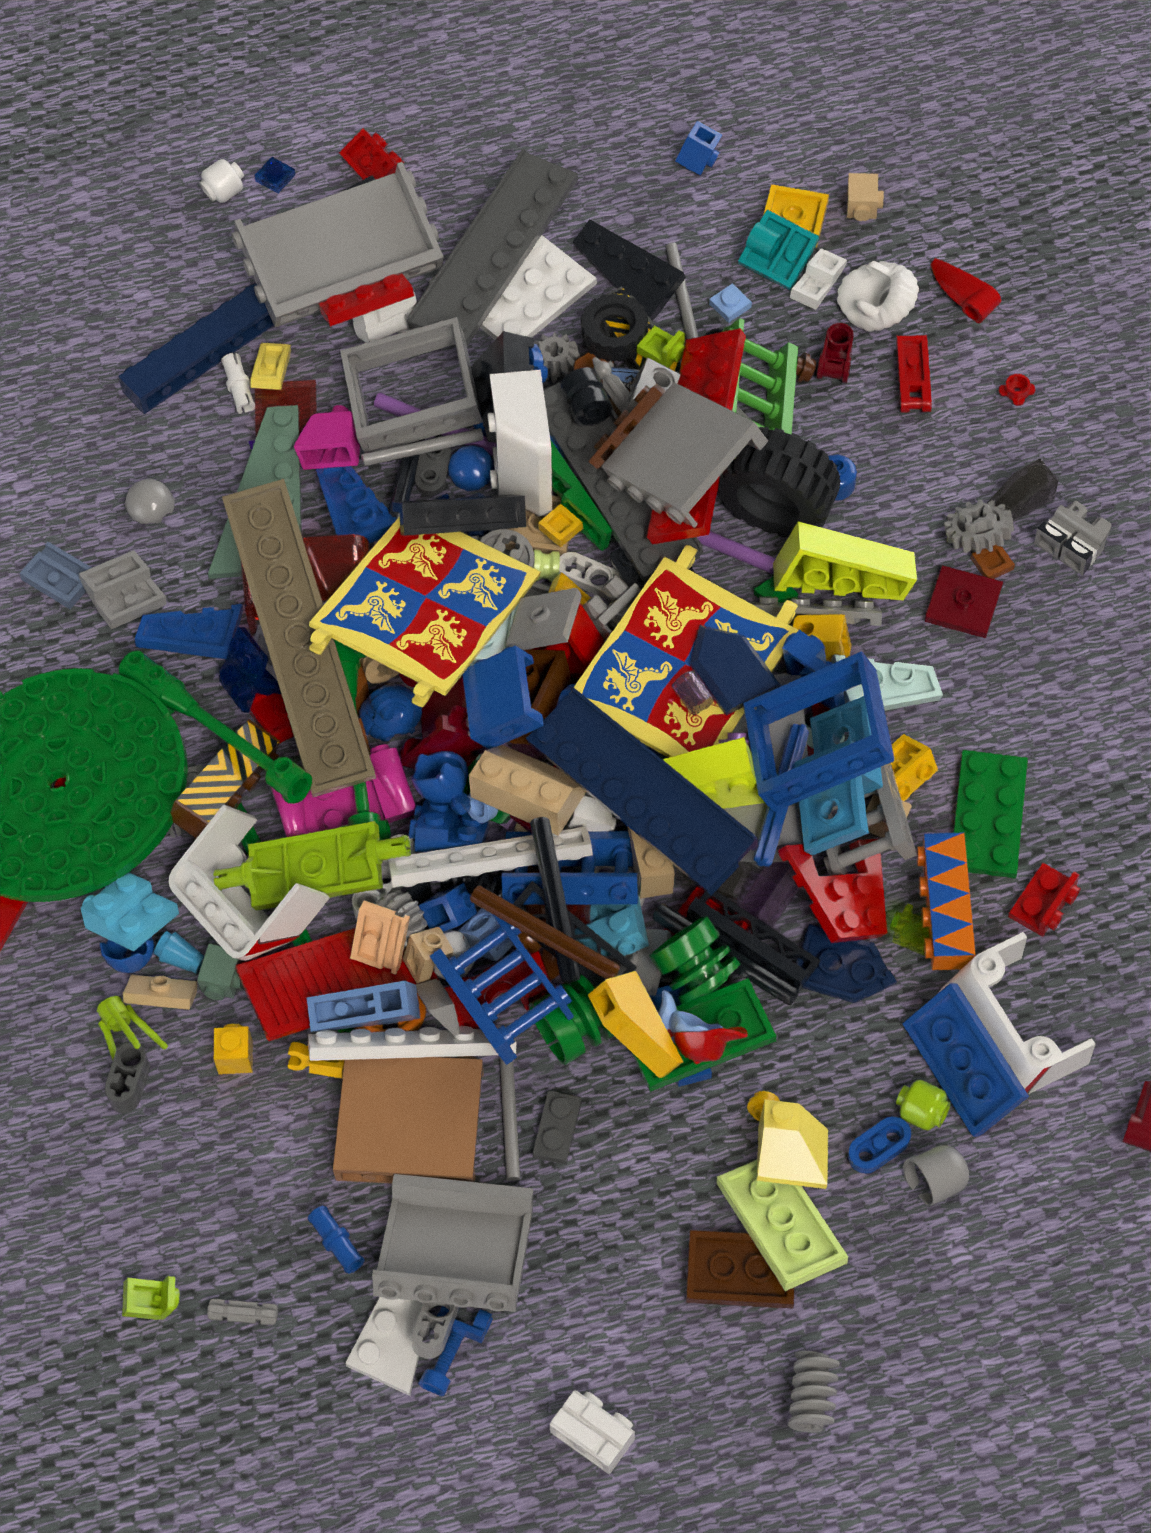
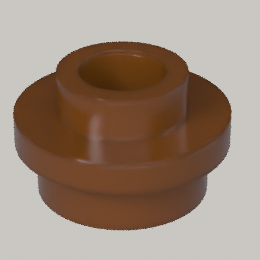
(805, 368)

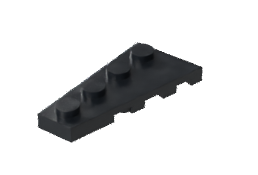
(629, 266)

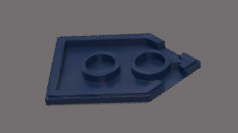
(730, 668)
(846, 968)

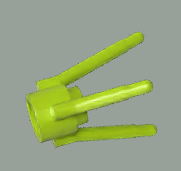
(117, 1017)

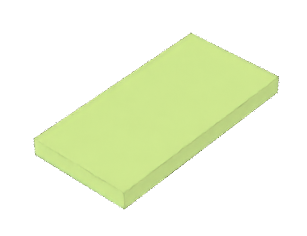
(782, 1226)

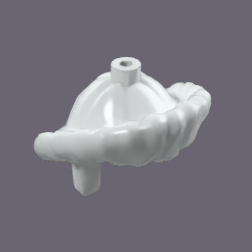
(877, 295)

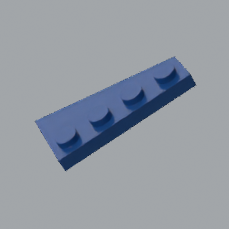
(353, 504)

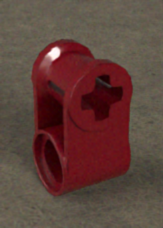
(836, 357)

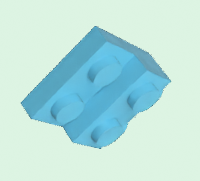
(127, 911)
(619, 926)

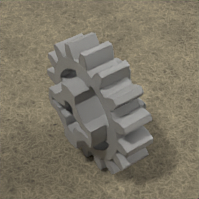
(979, 526)

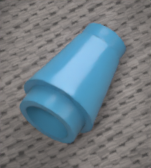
(178, 952)

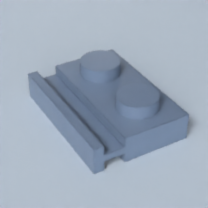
(56, 575)

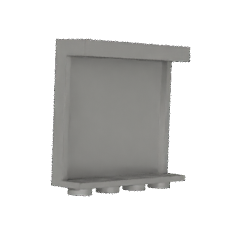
(679, 452)
(454, 1243)

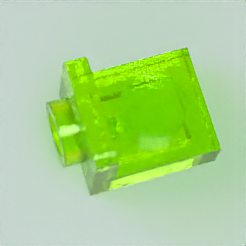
(909, 930)

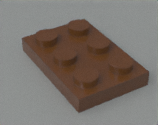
(732, 1271)

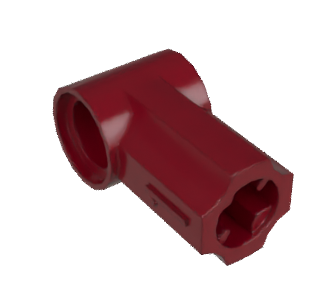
(1139, 1125)

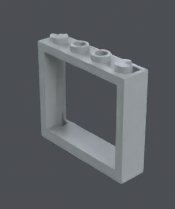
(421, 423)

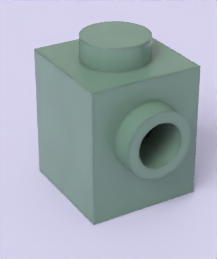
(218, 974)

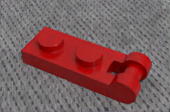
(913, 373)

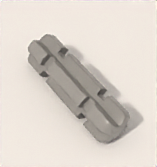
(242, 1312)

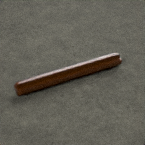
(544, 933)

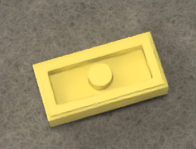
(270, 366)

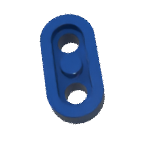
(876, 1143)

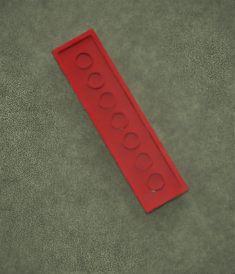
(711, 370)

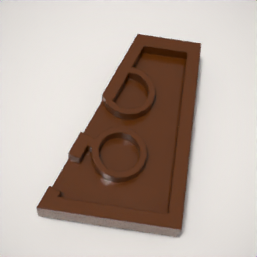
(625, 424)

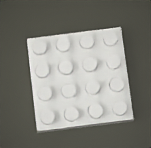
(538, 292)

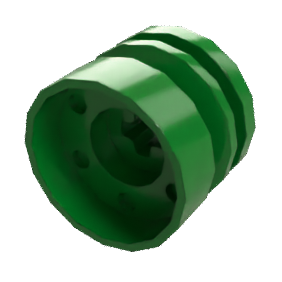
(694, 960)
(570, 1032)

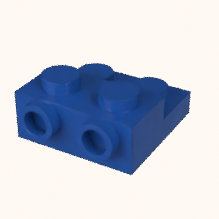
(806, 655)
(440, 828)

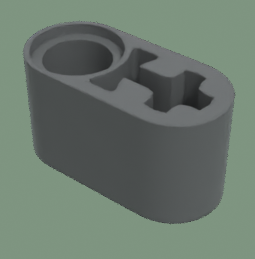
(134, 1076)

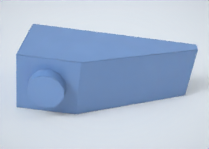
(364, 1007)

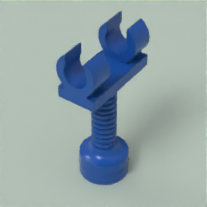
(435, 1379)

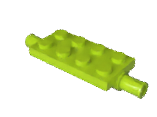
(328, 860)

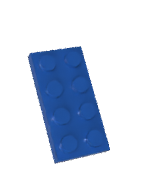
(965, 1060)

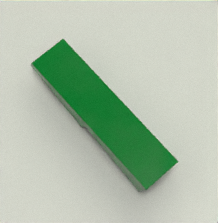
(578, 501)

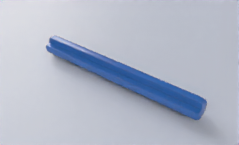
(774, 821)

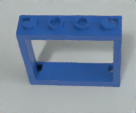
(832, 768)

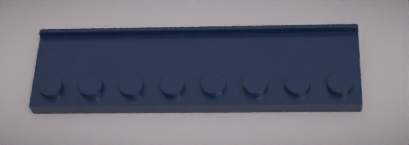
(643, 791)

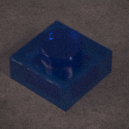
(275, 175)

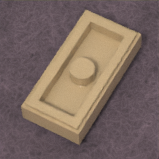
(160, 992)

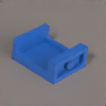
(500, 698)

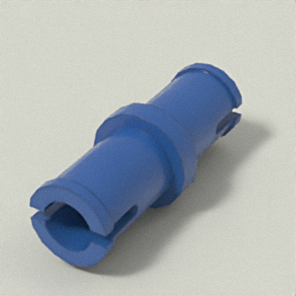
(336, 1239)

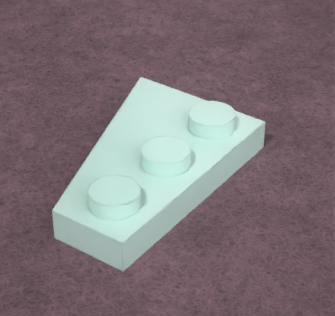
(900, 684)

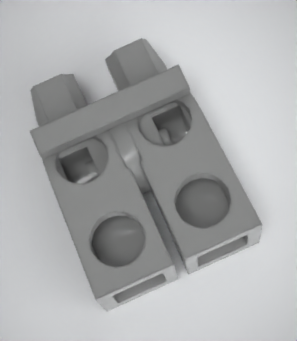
(607, 617)

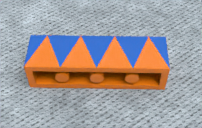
(947, 901)

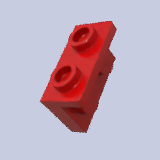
(369, 157)
(1044, 898)

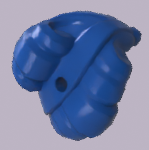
(390, 712)

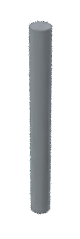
(682, 294)
(422, 447)
(509, 1121)

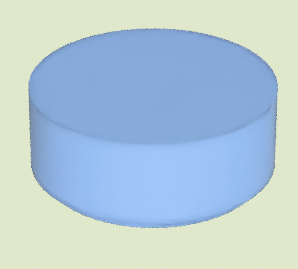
(480, 811)

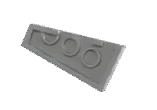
(853, 613)

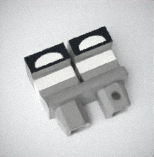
(1073, 537)

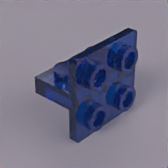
(245, 671)

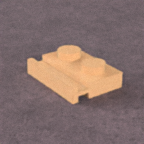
(379, 937)

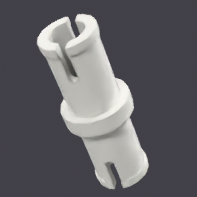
(238, 383)

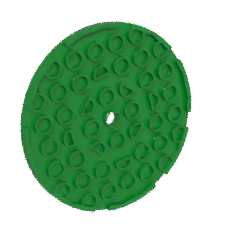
(120, 773)

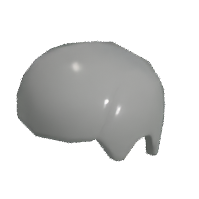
(149, 501)

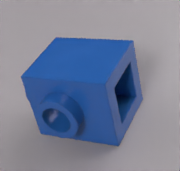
(699, 148)
(448, 908)

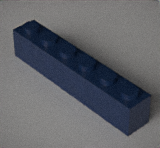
(195, 350)

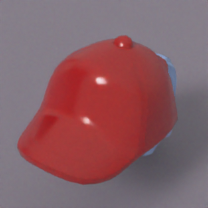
(693, 1036)

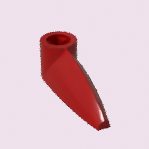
(968, 291)

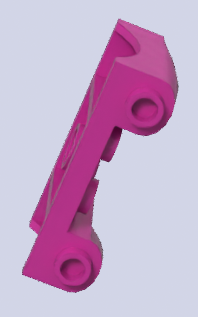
(387, 796)

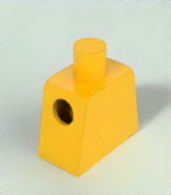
(829, 629)

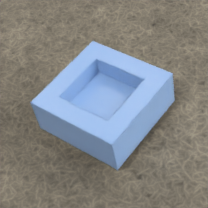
(730, 303)

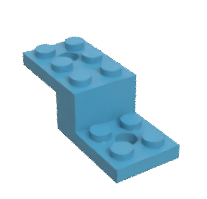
(851, 816)

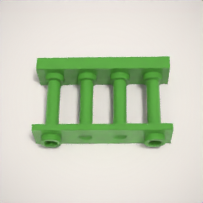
(779, 383)

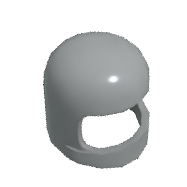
(943, 1170)

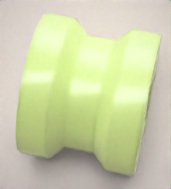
(547, 564)

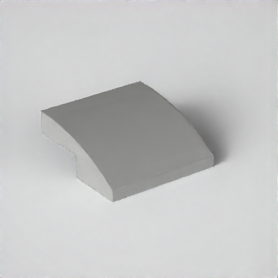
(122, 589)

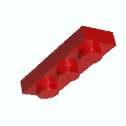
(366, 299)

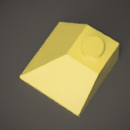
(791, 1146)

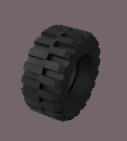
(780, 484)

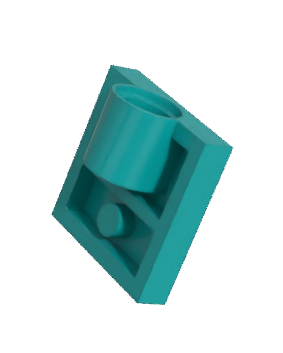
(778, 249)

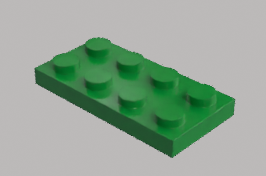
(991, 811)
(730, 1007)

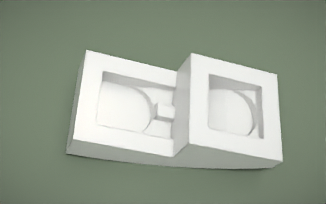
(819, 278)

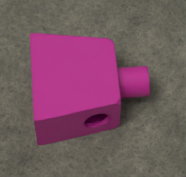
(329, 440)

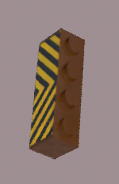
(222, 781)

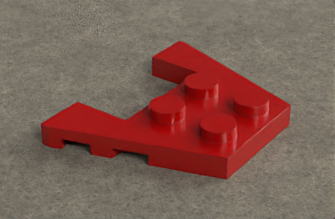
(847, 904)

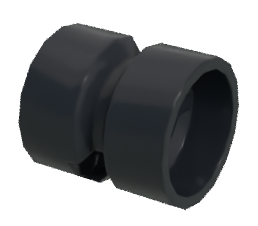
(586, 397)

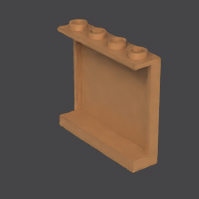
(408, 1118)

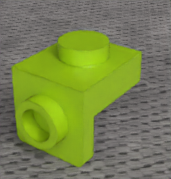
(662, 346)
(149, 1298)

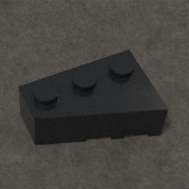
(504, 355)

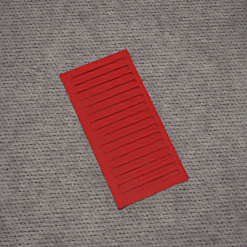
(285, 979)

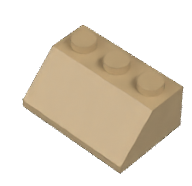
(524, 787)

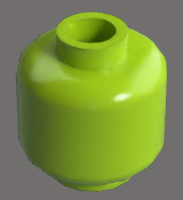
(923, 1105)

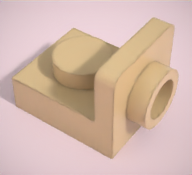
(420, 948)

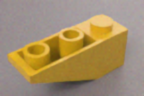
(634, 1021)

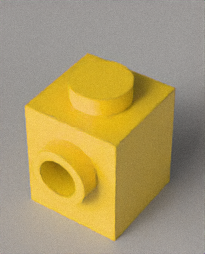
(233, 1049)

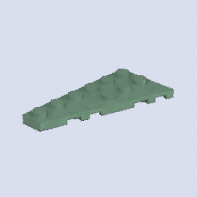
(269, 461)

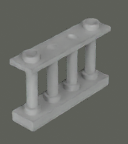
(890, 812)

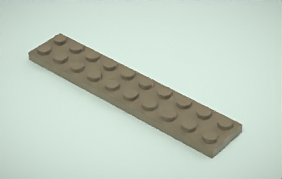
(285, 603)

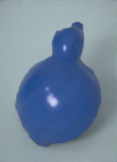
(442, 779)

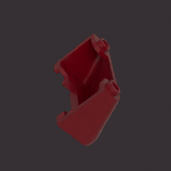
(443, 725)

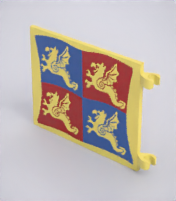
(424, 605)
(655, 646)

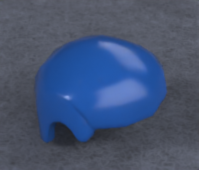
(470, 467)
(115, 956)

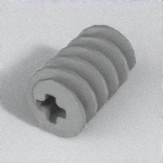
(811, 1391)

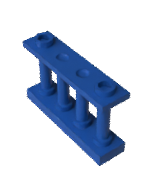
(587, 887)
(487, 1013)

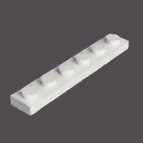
(484, 858)
(399, 1044)

